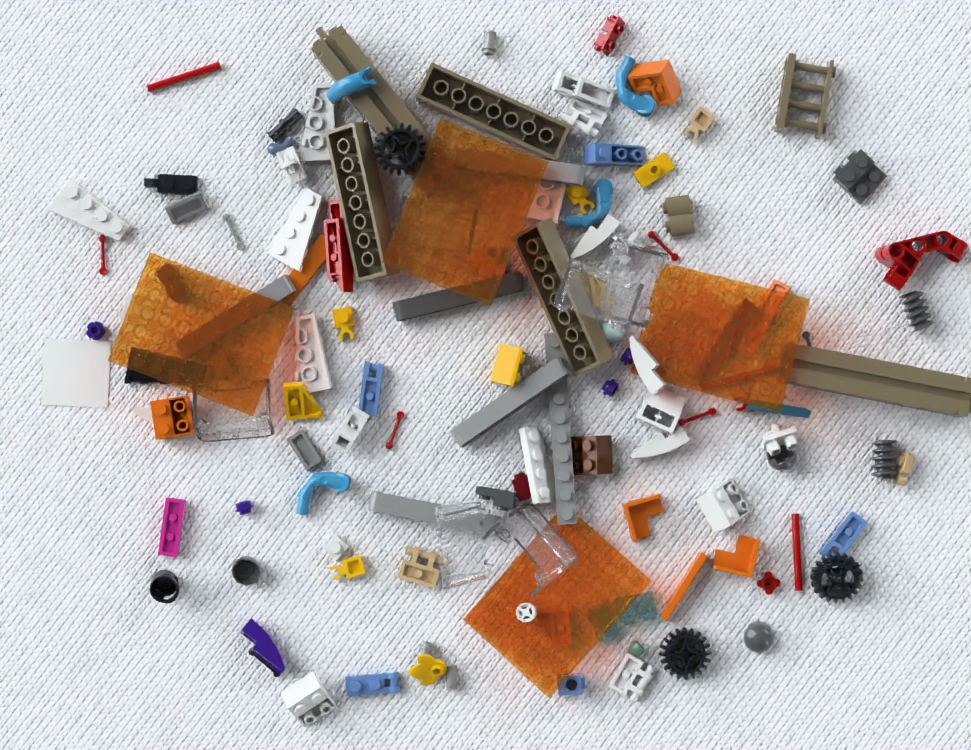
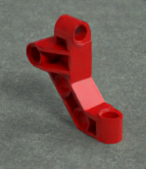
(903, 259)

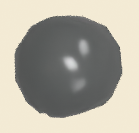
(784, 460)
(246, 570)
(758, 637)

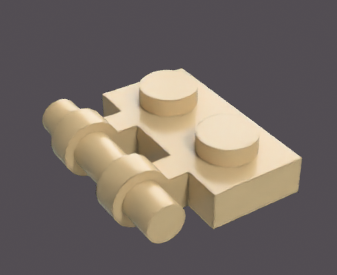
(418, 572)

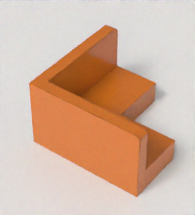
(658, 78)
(636, 513)
(739, 562)

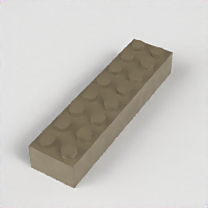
(493, 113)
(361, 199)
(576, 333)

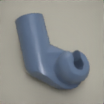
(274, 148)

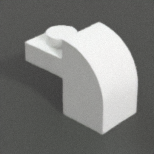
(350, 430)

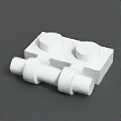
(591, 116)
(626, 673)

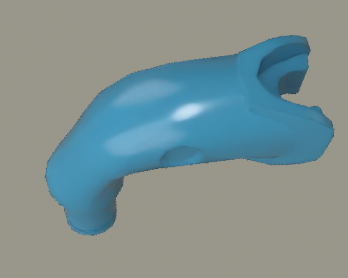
(349, 85)
(641, 104)
(603, 191)
(337, 481)

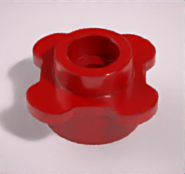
(773, 583)

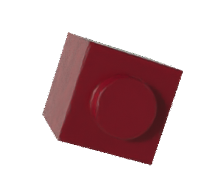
(521, 486)

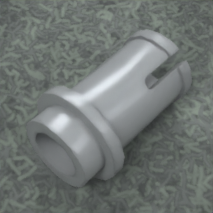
(489, 43)
(427, 648)
(451, 678)

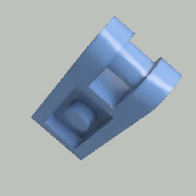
(371, 388)
(844, 535)
(372, 683)

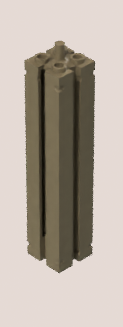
(376, 104)
(881, 381)

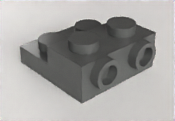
(859, 176)
(502, 498)

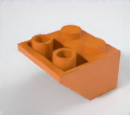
(172, 417)

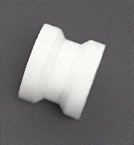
(526, 610)

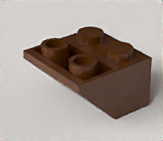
(592, 455)

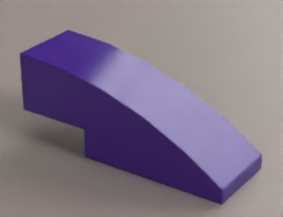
(263, 645)

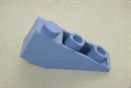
(613, 155)

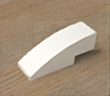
(583, 89)
(595, 237)
(646, 366)
(660, 444)

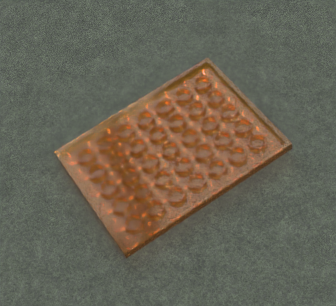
(465, 212)
(201, 334)
(724, 336)
(570, 611)

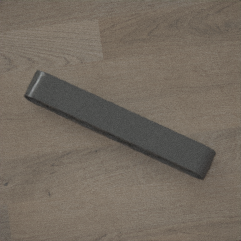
(447, 299)

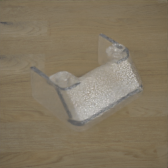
(538, 541)

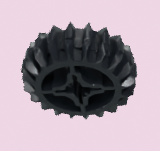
(408, 144)
(829, 589)
(677, 653)

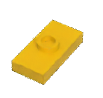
(653, 170)

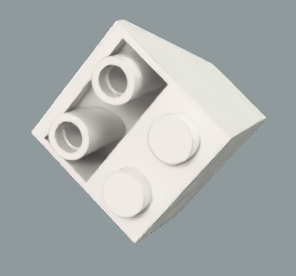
(661, 410)
(723, 505)
(308, 699)

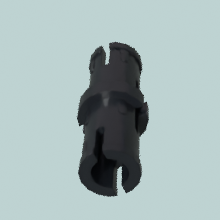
(285, 125)

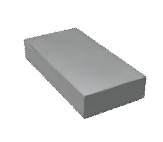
(186, 207)
(305, 449)

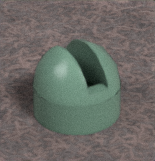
(636, 649)

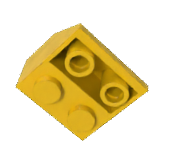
(507, 365)

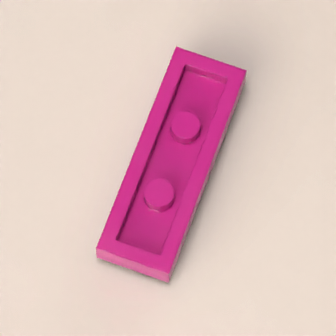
(172, 527)

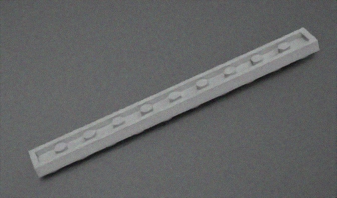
(561, 440)

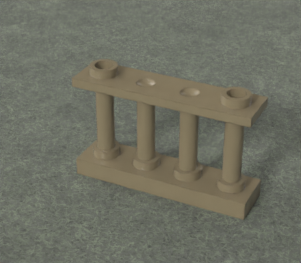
(786, 102)

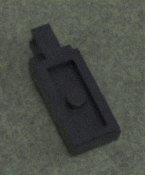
(173, 184)

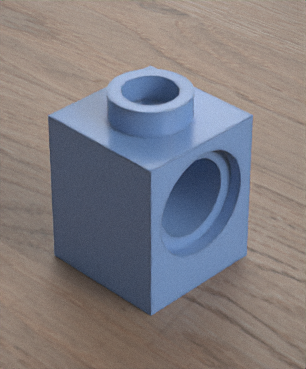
(563, 690)

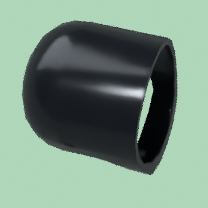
(161, 586)

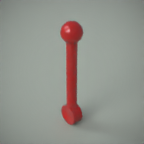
(674, 257)
(102, 270)
(712, 411)
(389, 445)

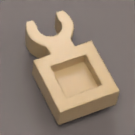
(700, 122)
(903, 466)

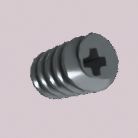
(917, 310)
(884, 459)

